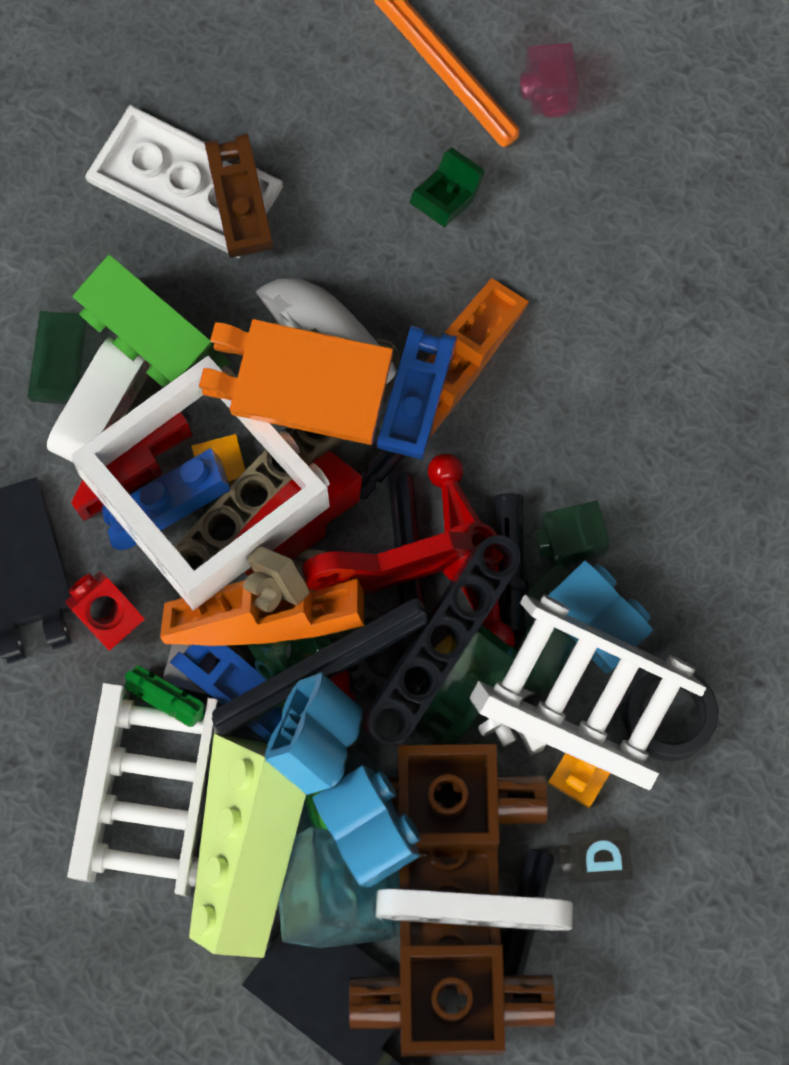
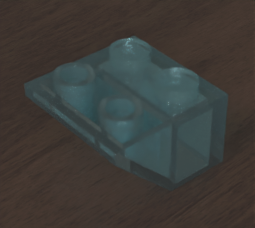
(322, 899)

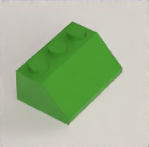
(143, 323)

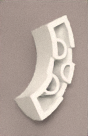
(313, 309)

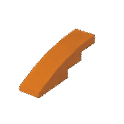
(479, 334)
(234, 620)

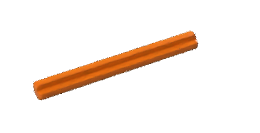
(451, 70)

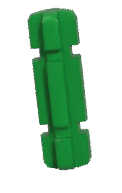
(164, 696)

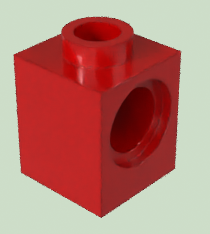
(113, 626)

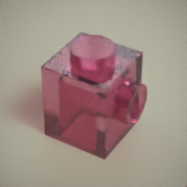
(550, 80)

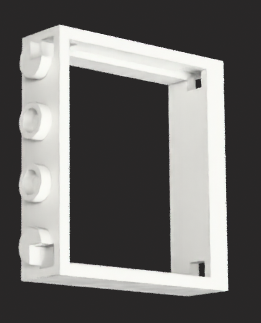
(231, 561)

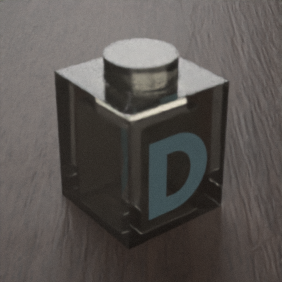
(596, 857)

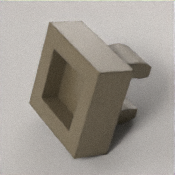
(276, 578)

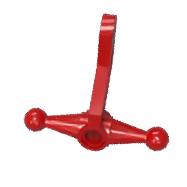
(421, 558)

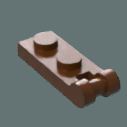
(239, 197)

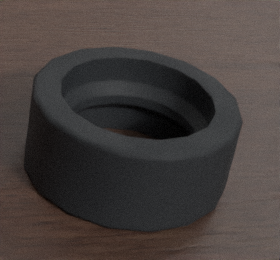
(679, 750)

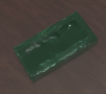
(57, 357)

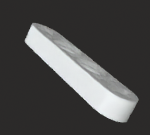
(474, 909)

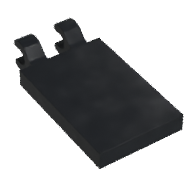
(30, 570)
(312, 994)

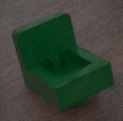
(448, 188)

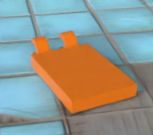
(301, 379)

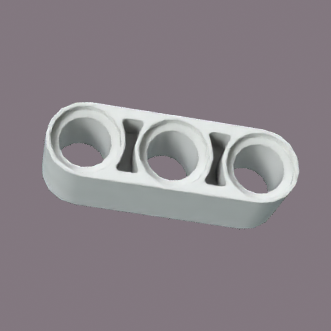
(99, 399)

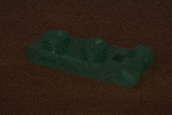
(484, 660)

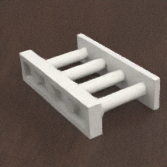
(588, 739)
(101, 808)

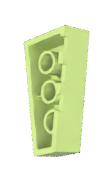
(243, 848)

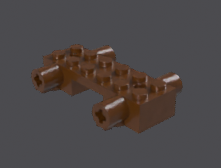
(456, 857)

